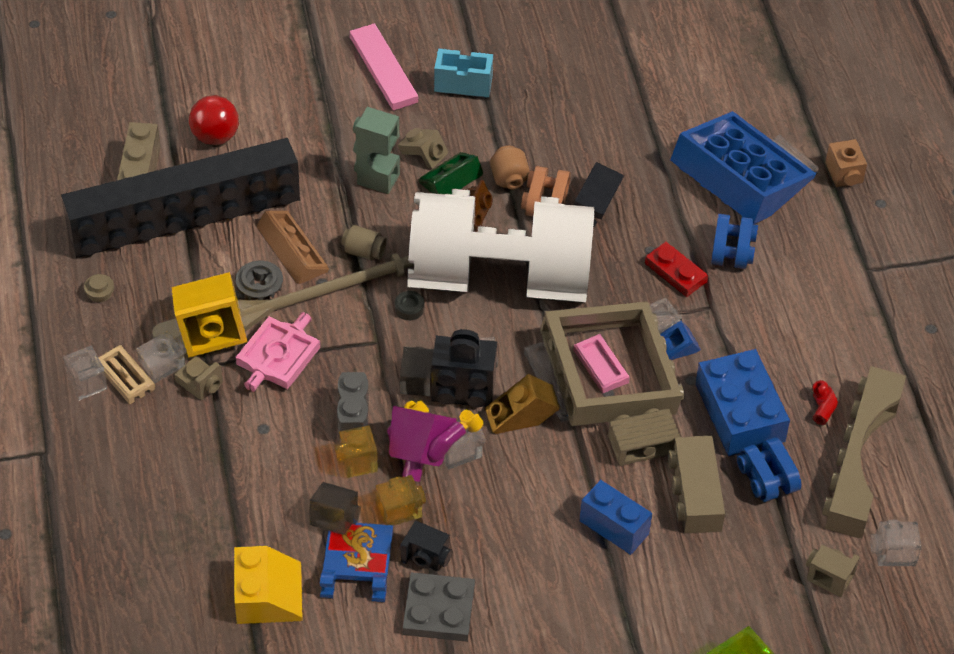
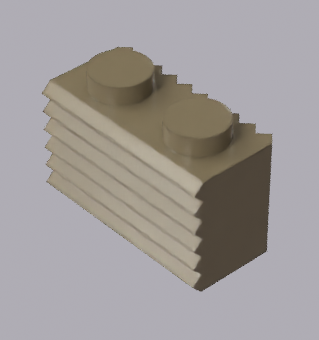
(642, 435)

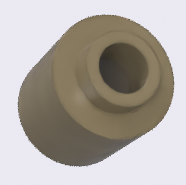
(364, 243)

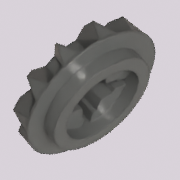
(262, 271)

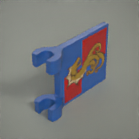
(360, 556)

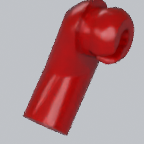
(825, 400)

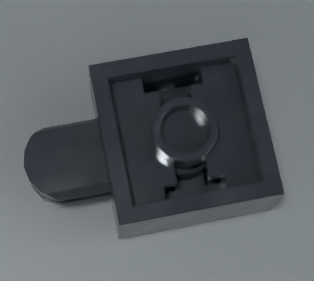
(463, 369)

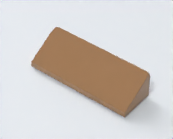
(291, 246)

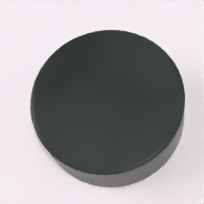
(409, 305)

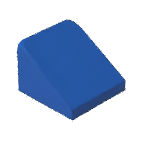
(680, 341)

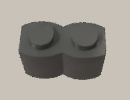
(352, 401)

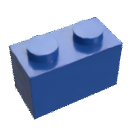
(615, 517)

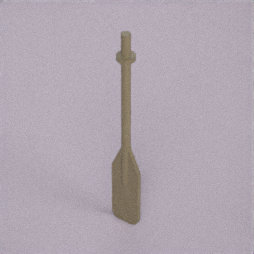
(255, 310)

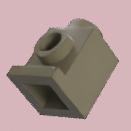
(831, 569)

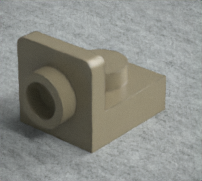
(199, 377)

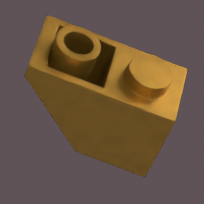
(522, 405)

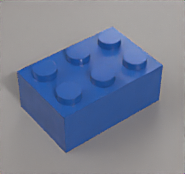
(741, 401)

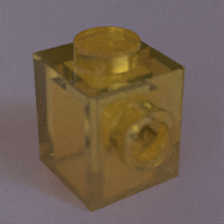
(357, 451)
(400, 500)

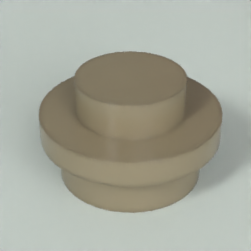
(99, 287)

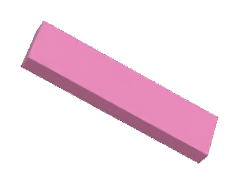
(383, 67)

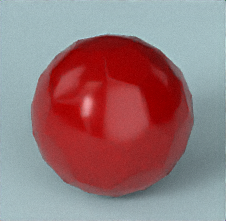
(213, 120)

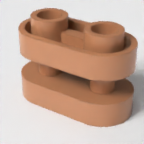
(539, 181)

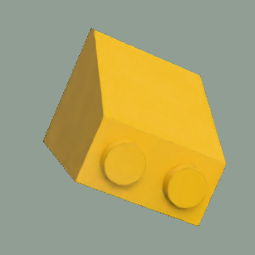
(208, 314)

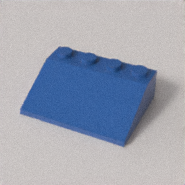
(740, 166)

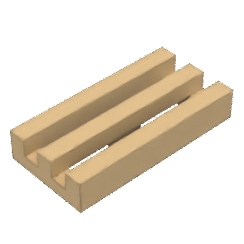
(137, 390)

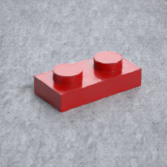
(676, 269)

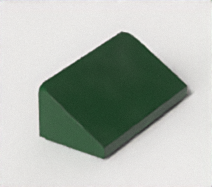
(452, 174)

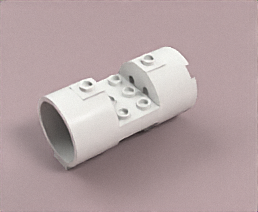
(445, 242)

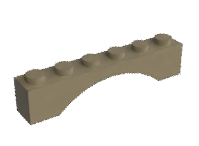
(852, 497)

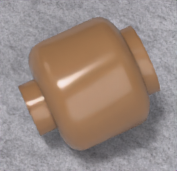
(509, 167)

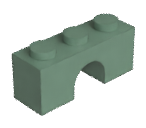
(375, 138)

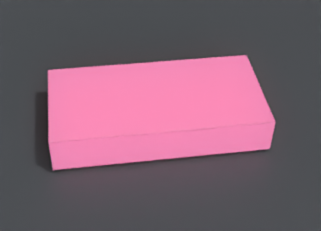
(601, 363)

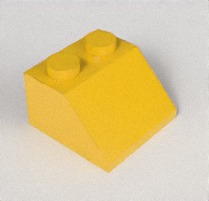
(266, 586)

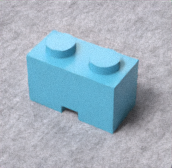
(463, 73)

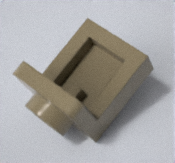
(426, 144)

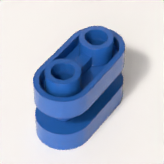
(743, 252)
(769, 469)

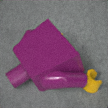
(425, 436)

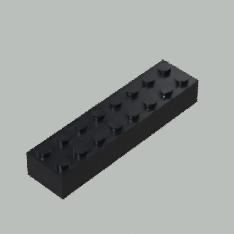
(181, 197)

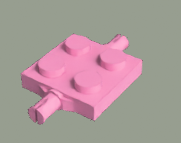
(278, 352)

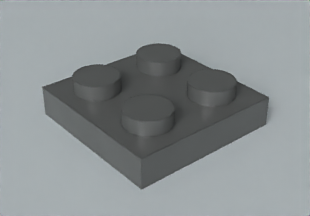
(439, 607)

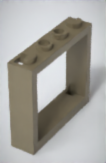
(606, 409)

